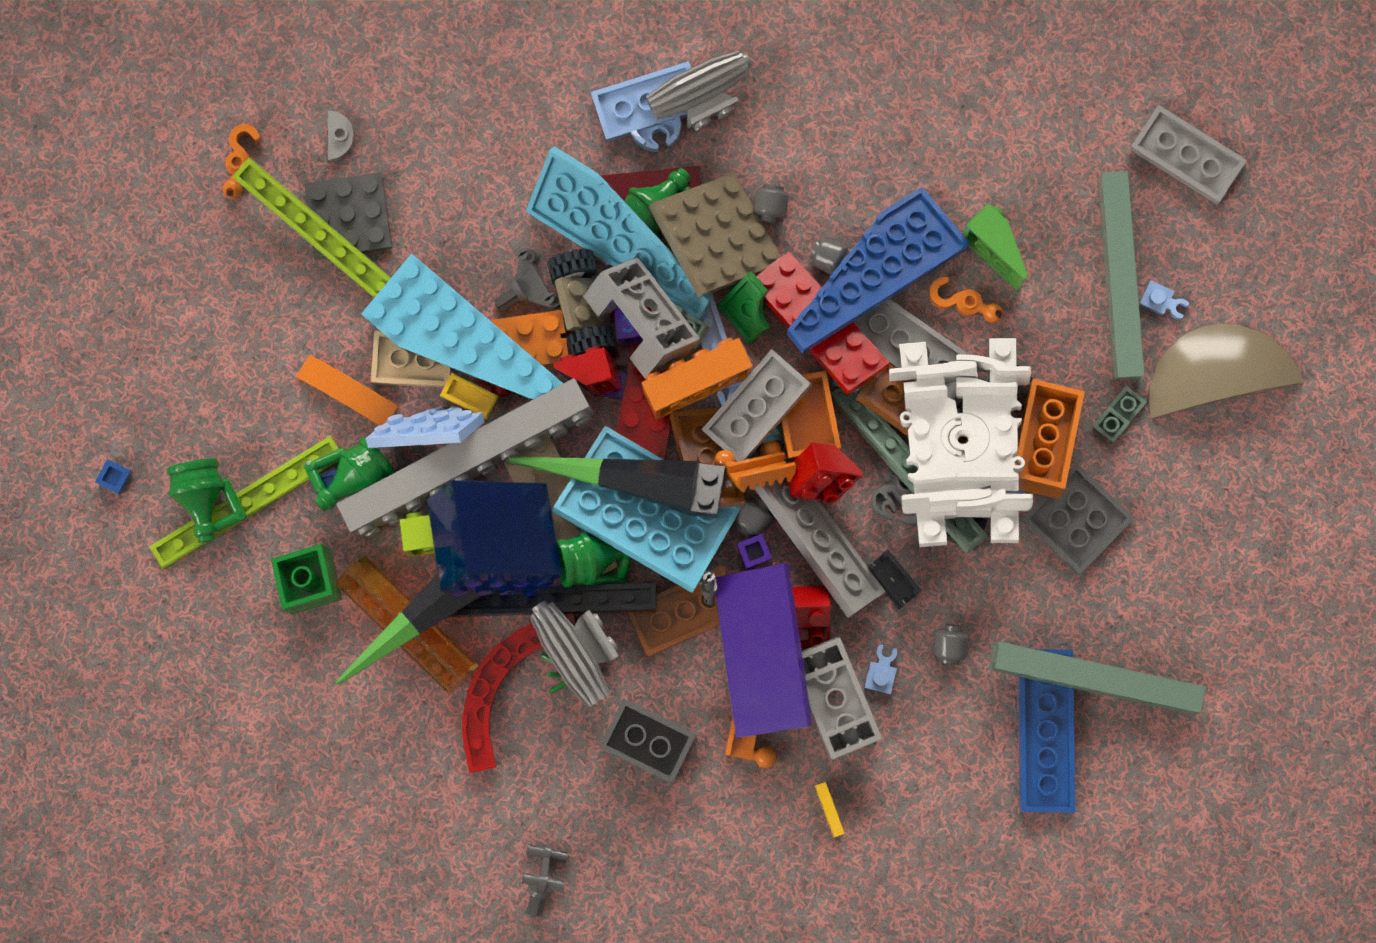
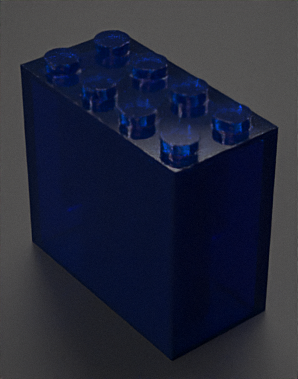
(493, 537)

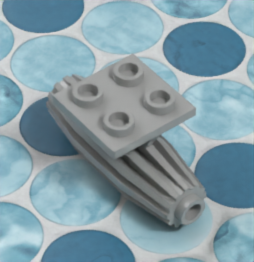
(701, 90)
(576, 650)

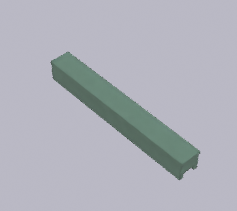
(1120, 275)
(1096, 678)

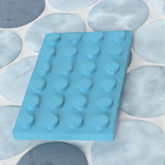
(650, 533)

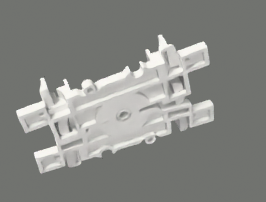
(970, 476)

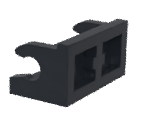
(894, 579)

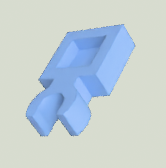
(1159, 299)
(880, 674)

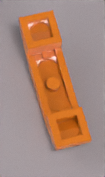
(346, 390)

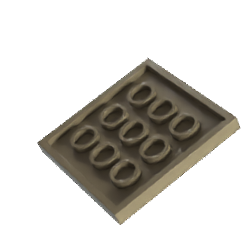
(715, 234)

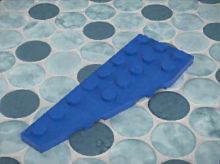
(891, 256)

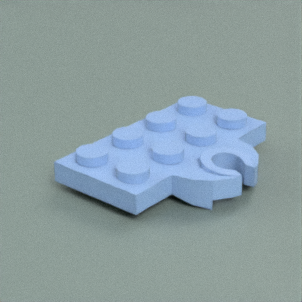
(626, 111)
(426, 428)

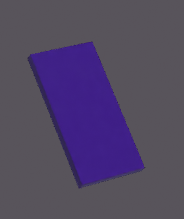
(763, 651)

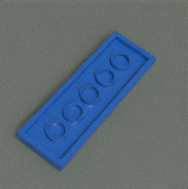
(1046, 745)

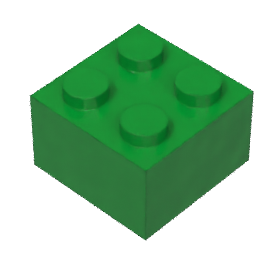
(306, 579)

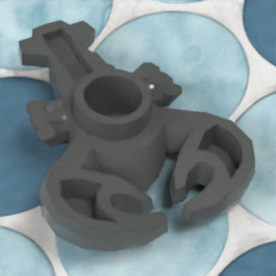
(880, 498)

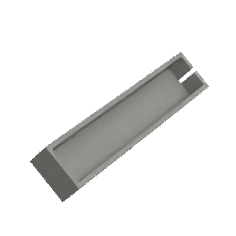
(476, 455)

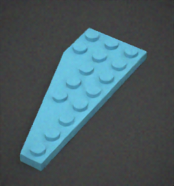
(596, 218)
(439, 324)

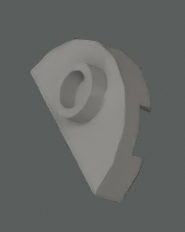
(340, 136)

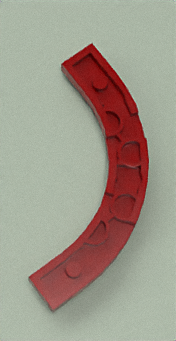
(484, 688)

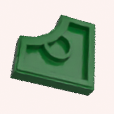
(744, 308)

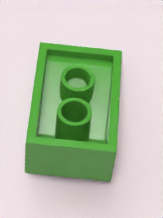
(994, 242)

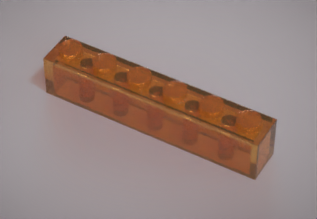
(384, 602)

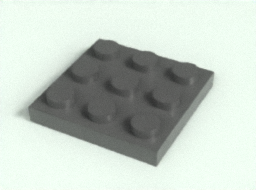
(354, 209)
(1079, 521)

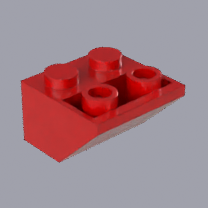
(593, 371)
(823, 473)
(812, 614)

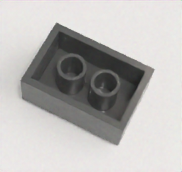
(647, 741)

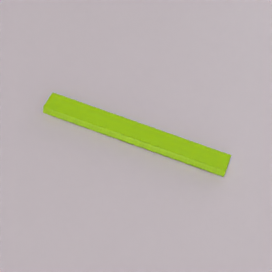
(311, 227)
(252, 498)

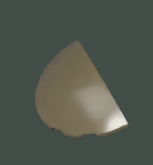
(1218, 366)

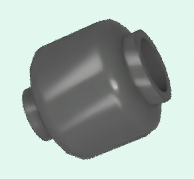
(771, 203)
(828, 254)
(753, 517)
(950, 644)

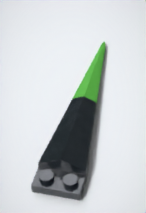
(669, 483)
(418, 616)

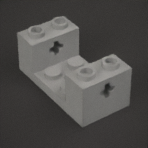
(664, 331)
(850, 723)

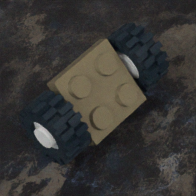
(573, 277)

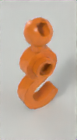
(237, 158)
(967, 302)

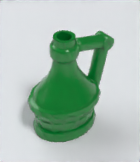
(641, 198)
(356, 470)
(196, 488)
(586, 558)

